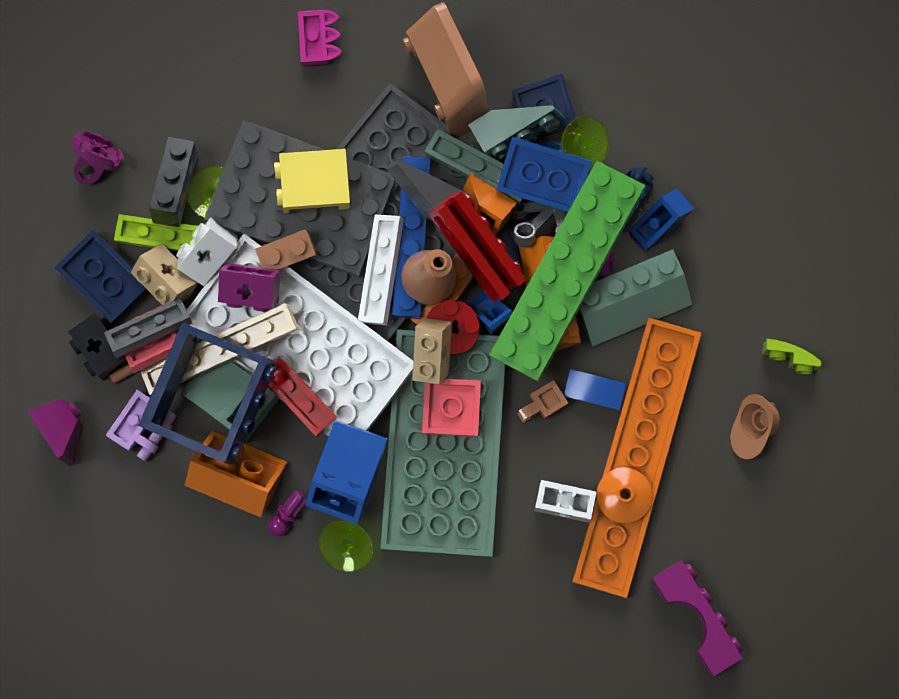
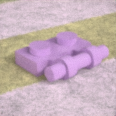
(128, 433)

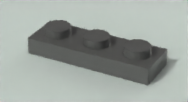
(147, 328)

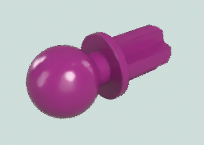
(279, 524)

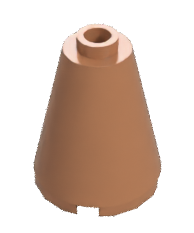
(429, 276)

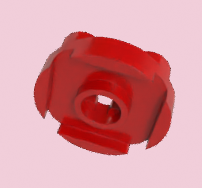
(468, 324)

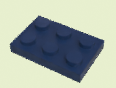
(101, 277)

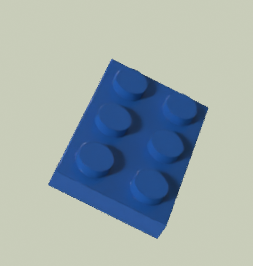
(542, 174)

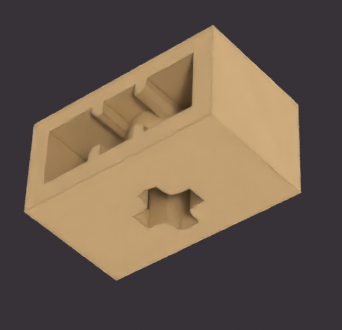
(160, 276)
(432, 351)

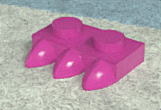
(315, 36)

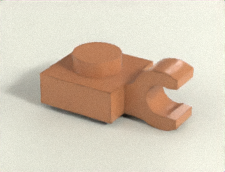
(545, 400)

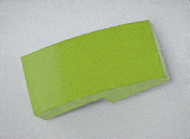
(799, 358)

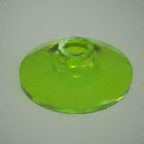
(593, 137)
(202, 188)
(341, 554)

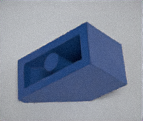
(661, 218)

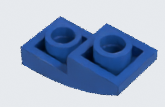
(595, 389)

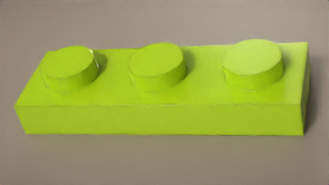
(145, 233)

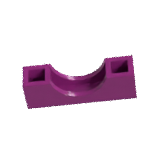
(717, 648)

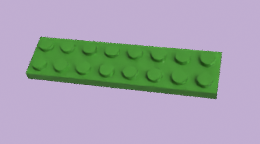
(567, 271)

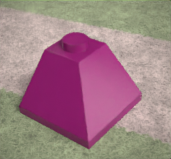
(59, 427)

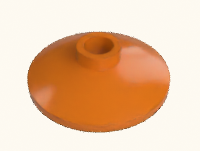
(621, 509)

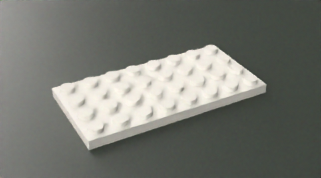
(331, 351)

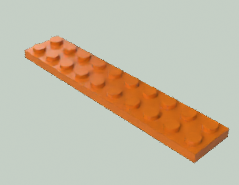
(639, 444)

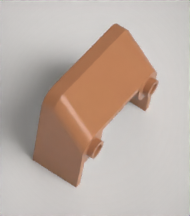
(448, 68)

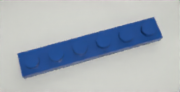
(411, 242)

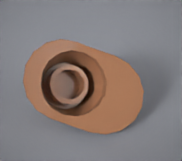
(753, 426)

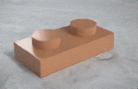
(286, 251)

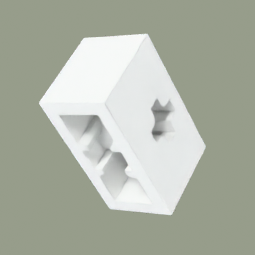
(206, 251)
(565, 501)

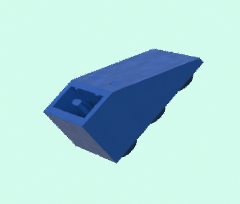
(346, 472)

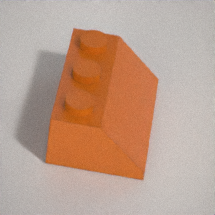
(246, 485)

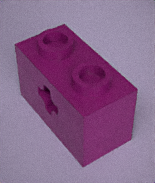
(262, 281)

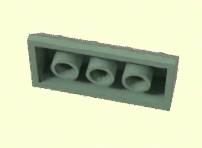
(632, 295)

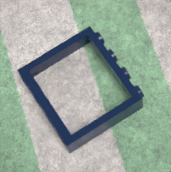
(170, 380)

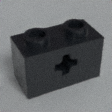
(88, 334)

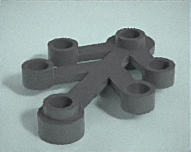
(526, 232)

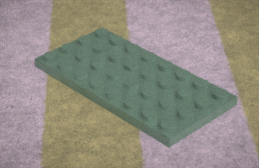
(439, 485)

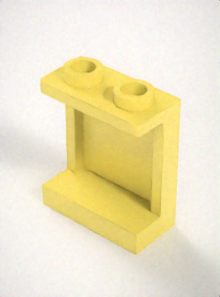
(312, 180)

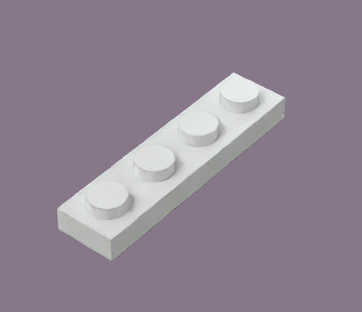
(381, 269)

